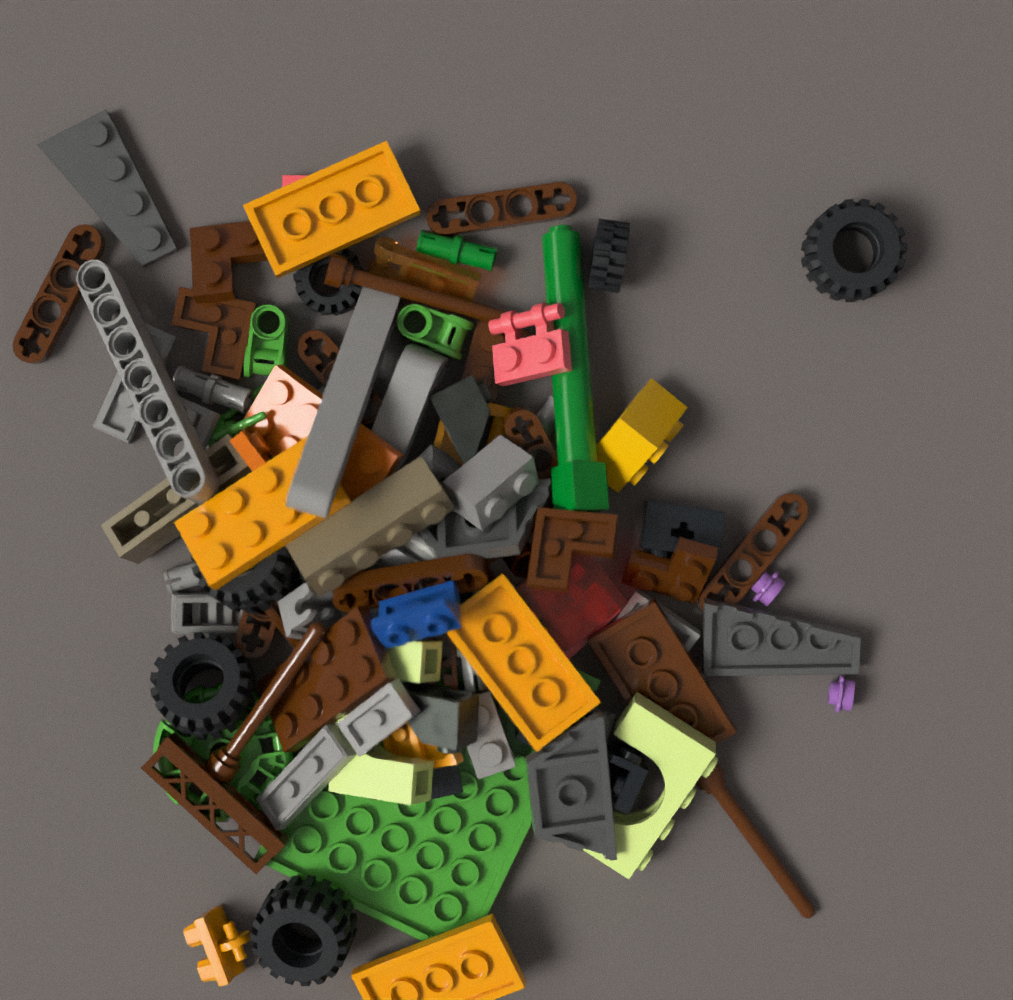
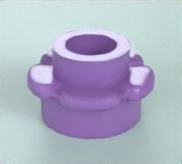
(767, 587)
(841, 694)

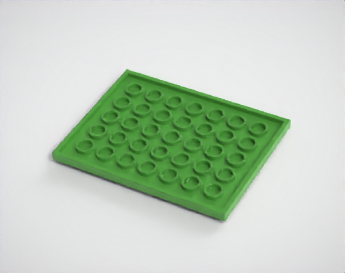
(419, 862)

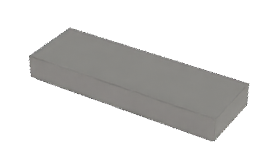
(117, 408)
(305, 776)

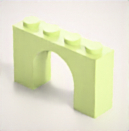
(681, 756)
(382, 773)

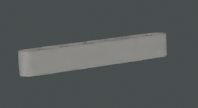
(159, 393)
(343, 403)

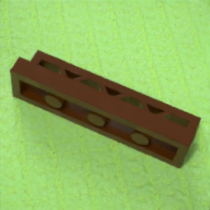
(221, 796)

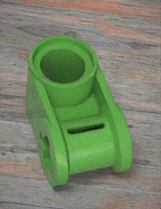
(437, 330)
(266, 346)

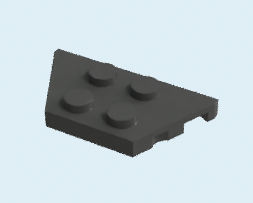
(501, 538)
(573, 789)

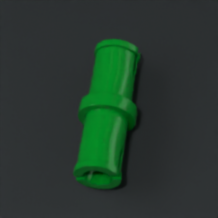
(457, 250)

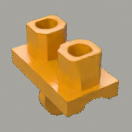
(221, 943)

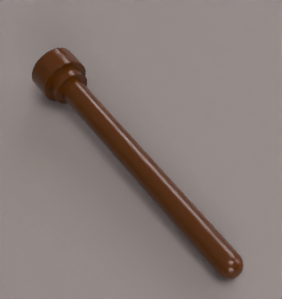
(343, 272)
(225, 761)
(716, 785)

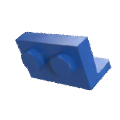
(418, 615)

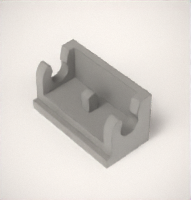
(305, 607)

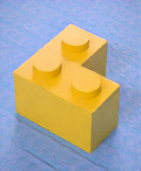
(640, 435)

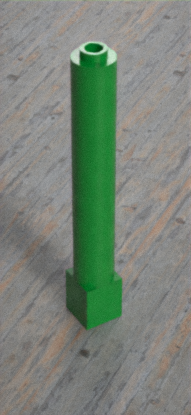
(579, 478)

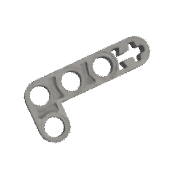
(408, 397)

